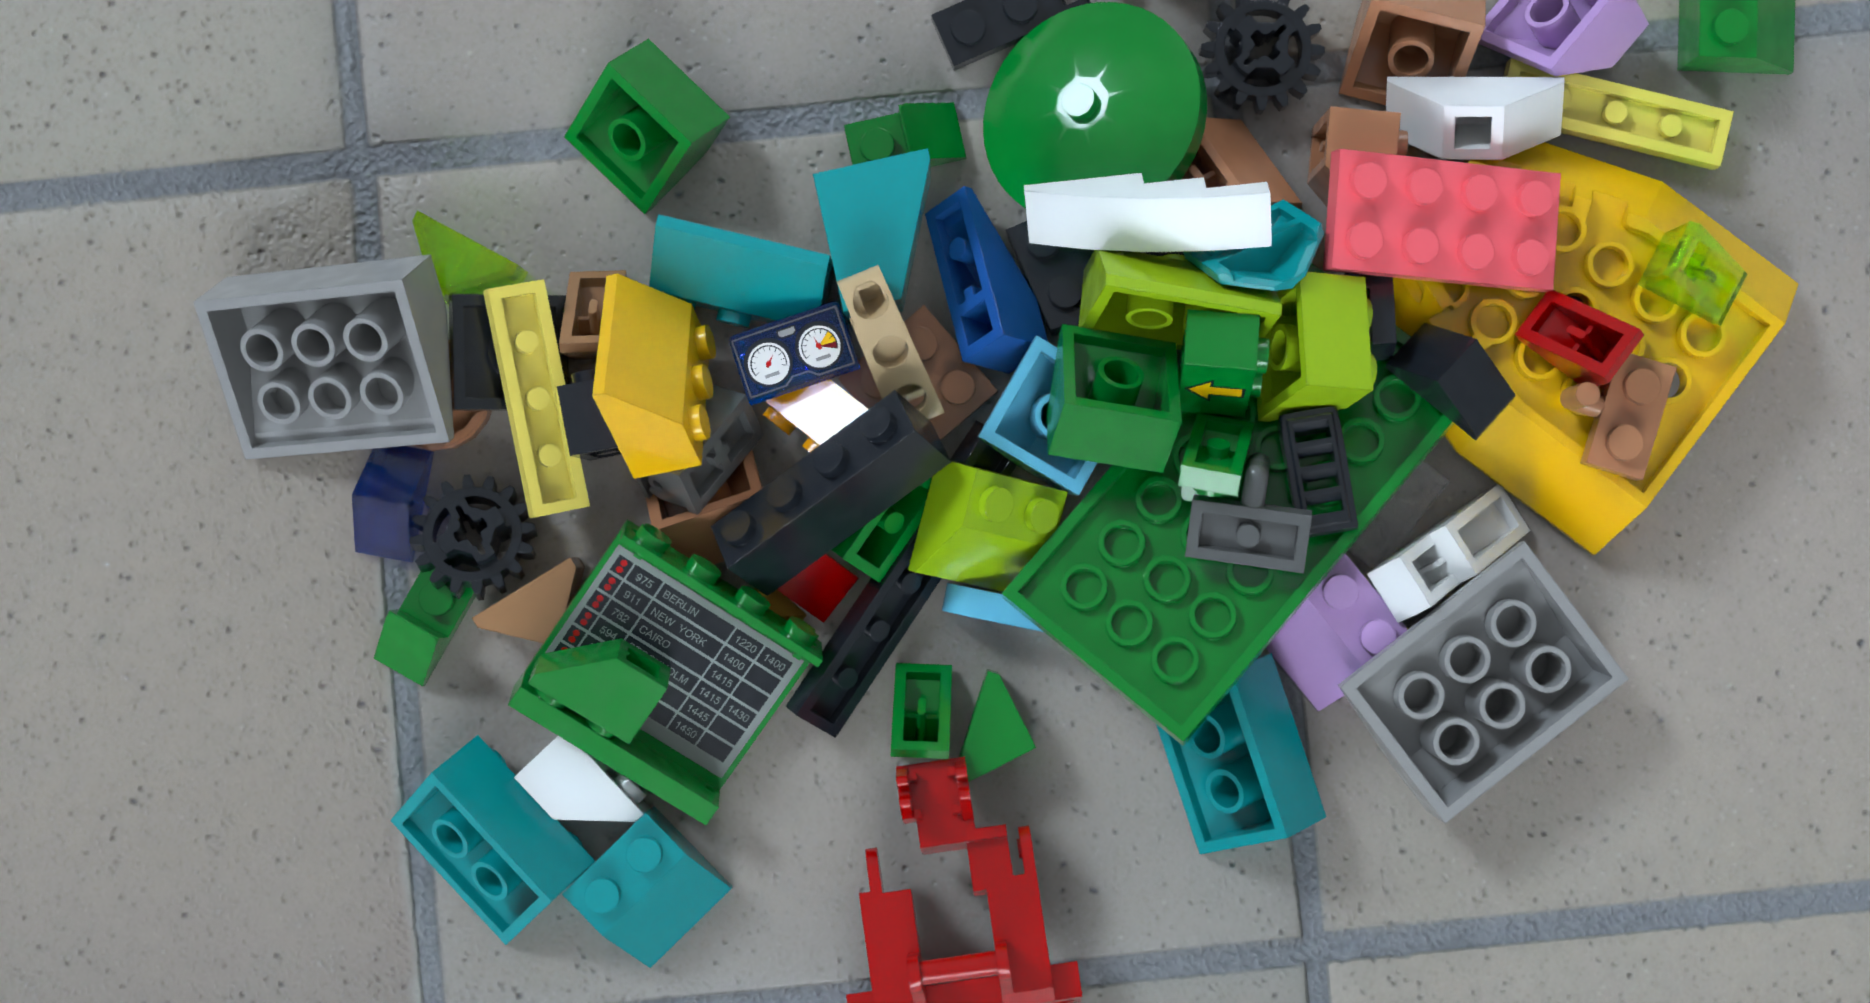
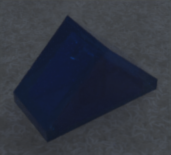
(387, 498)

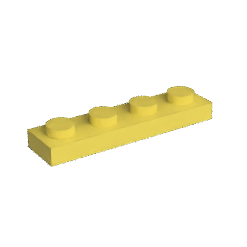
(1638, 118)
(529, 378)

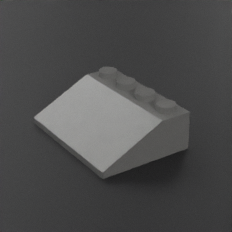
(332, 357)
(1482, 683)

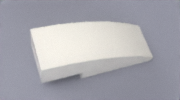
(1448, 553)

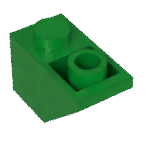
(604, 683)

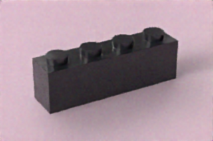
(830, 493)

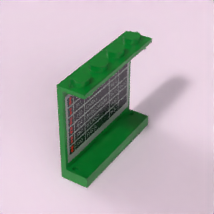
(725, 656)

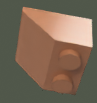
(1410, 41)

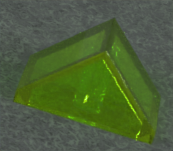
(461, 262)
(1694, 272)

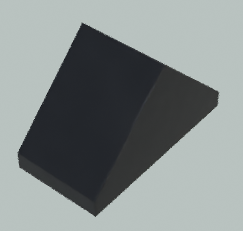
(1453, 377)

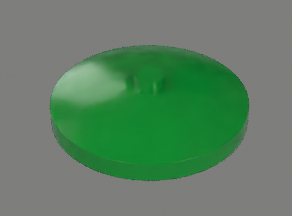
(1094, 99)

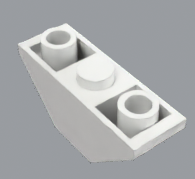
(1477, 114)

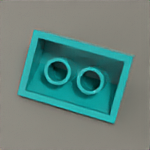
(737, 272)
(1246, 767)
(491, 839)

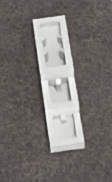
(1148, 217)

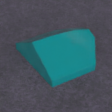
(1267, 268)

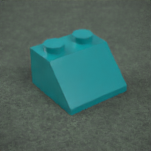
(647, 889)

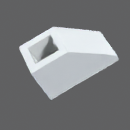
(580, 787)

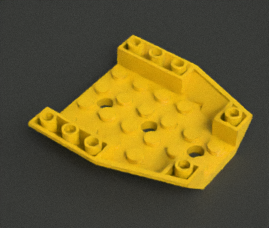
(1603, 245)

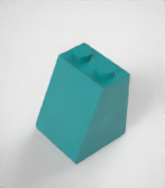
(875, 217)

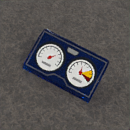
(794, 352)

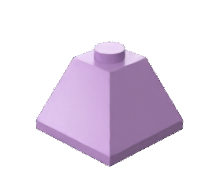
(1564, 34)

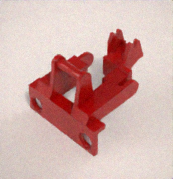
(940, 802)

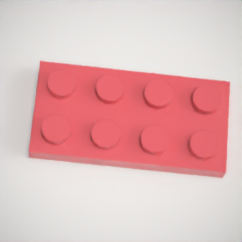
(1441, 221)

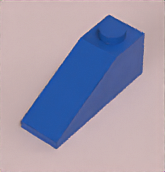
(984, 289)

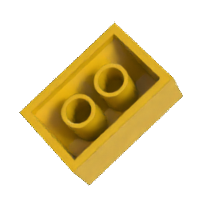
(653, 377)

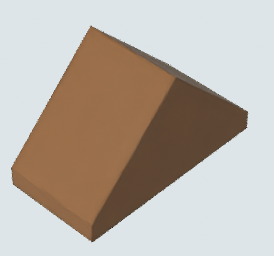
(583, 314)
(536, 606)

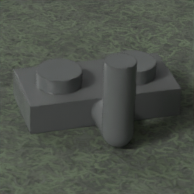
(1249, 529)

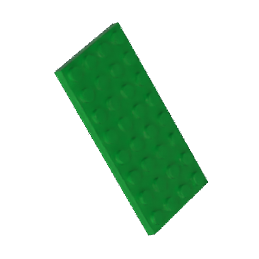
(1187, 628)

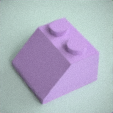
(1334, 634)

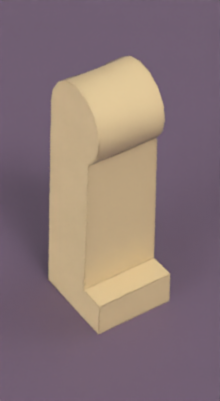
(887, 341)

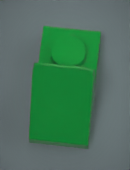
(910, 130)
(1215, 457)
(421, 629)

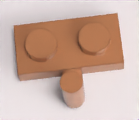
(1623, 415)

